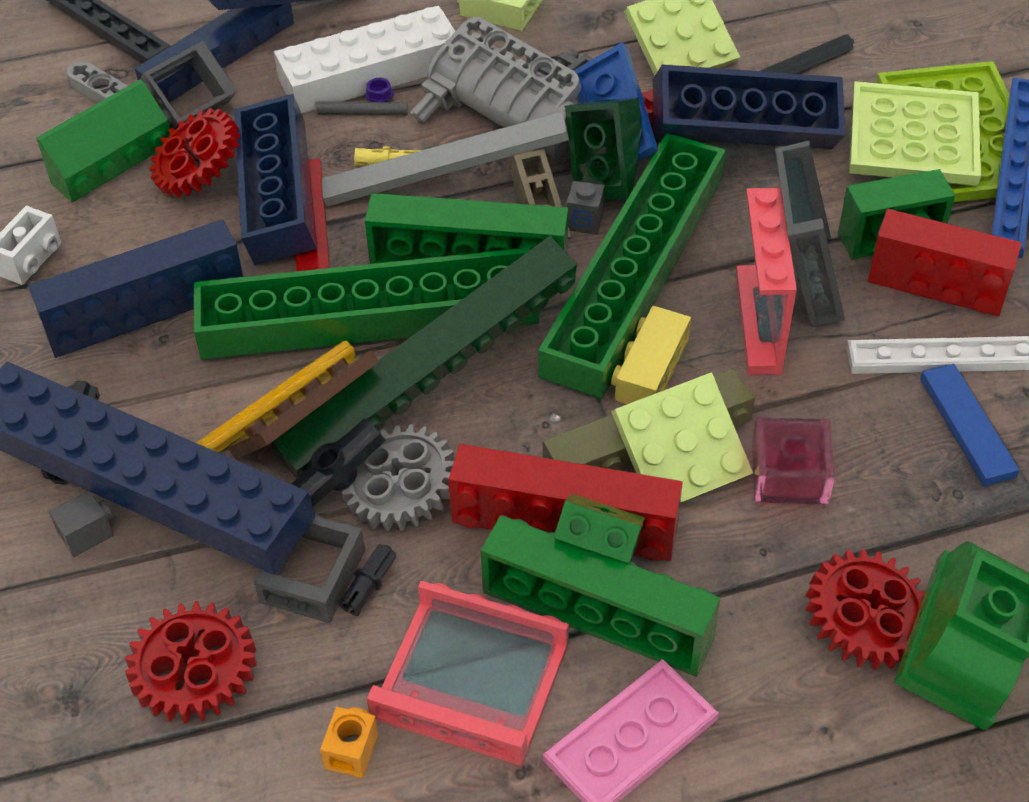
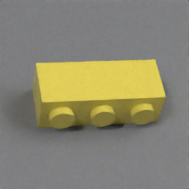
(652, 355)

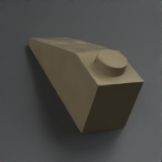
(534, 180)

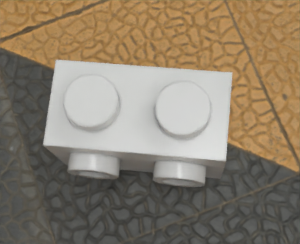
(27, 244)

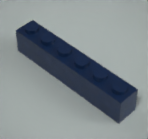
(226, 38)

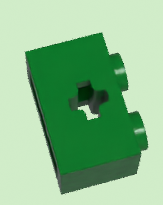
(599, 527)

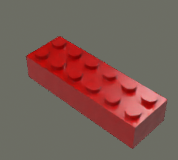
(534, 489)

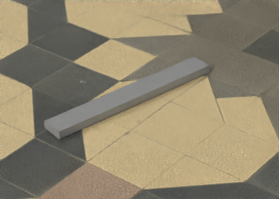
(444, 159)

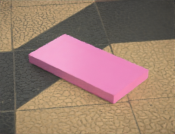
(631, 736)

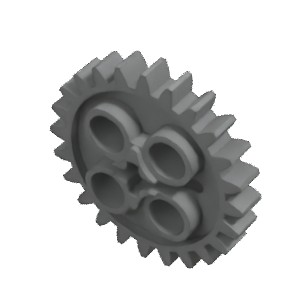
(401, 479)

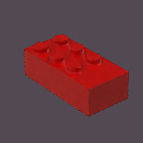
(943, 262)

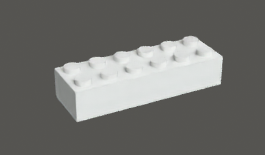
(344, 63)

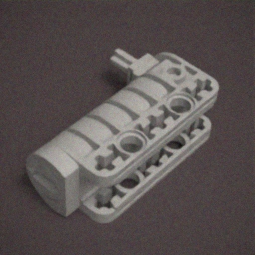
(495, 82)

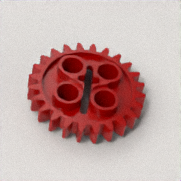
(211, 143)
(865, 606)
(160, 653)

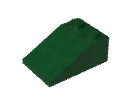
(605, 143)

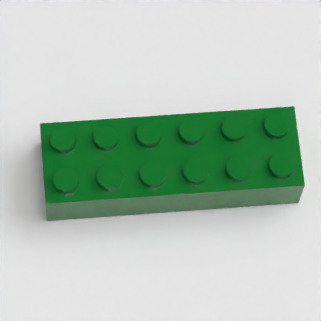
(439, 227)
(600, 595)

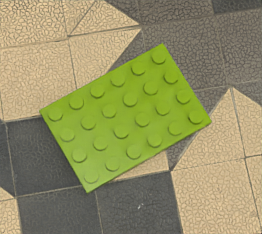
(993, 110)

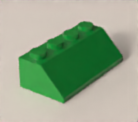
(103, 141)

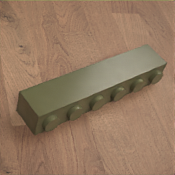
(601, 442)

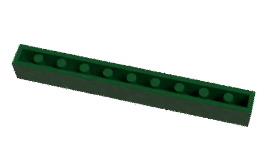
(433, 352)

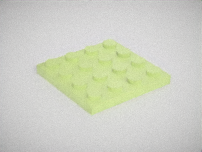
(915, 131)

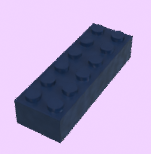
(748, 106)
(274, 180)
(132, 287)

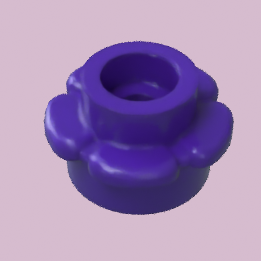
(379, 90)

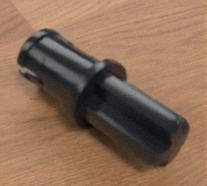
(367, 579)

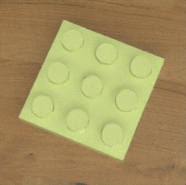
(681, 33)
(684, 437)

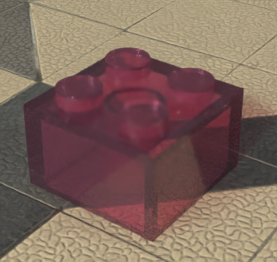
(792, 460)

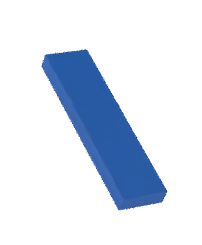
(969, 425)

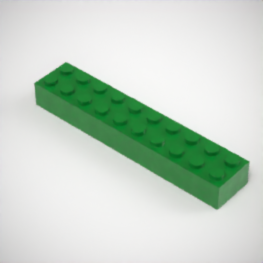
(631, 266)
(337, 303)

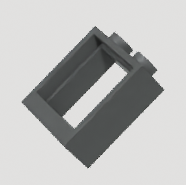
(206, 68)
(310, 599)

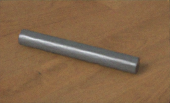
(362, 108)

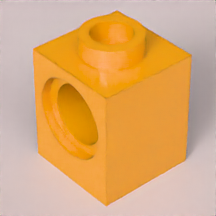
(354, 756)

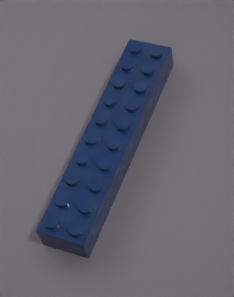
(151, 470)

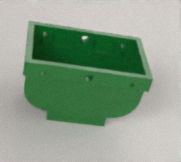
(969, 635)

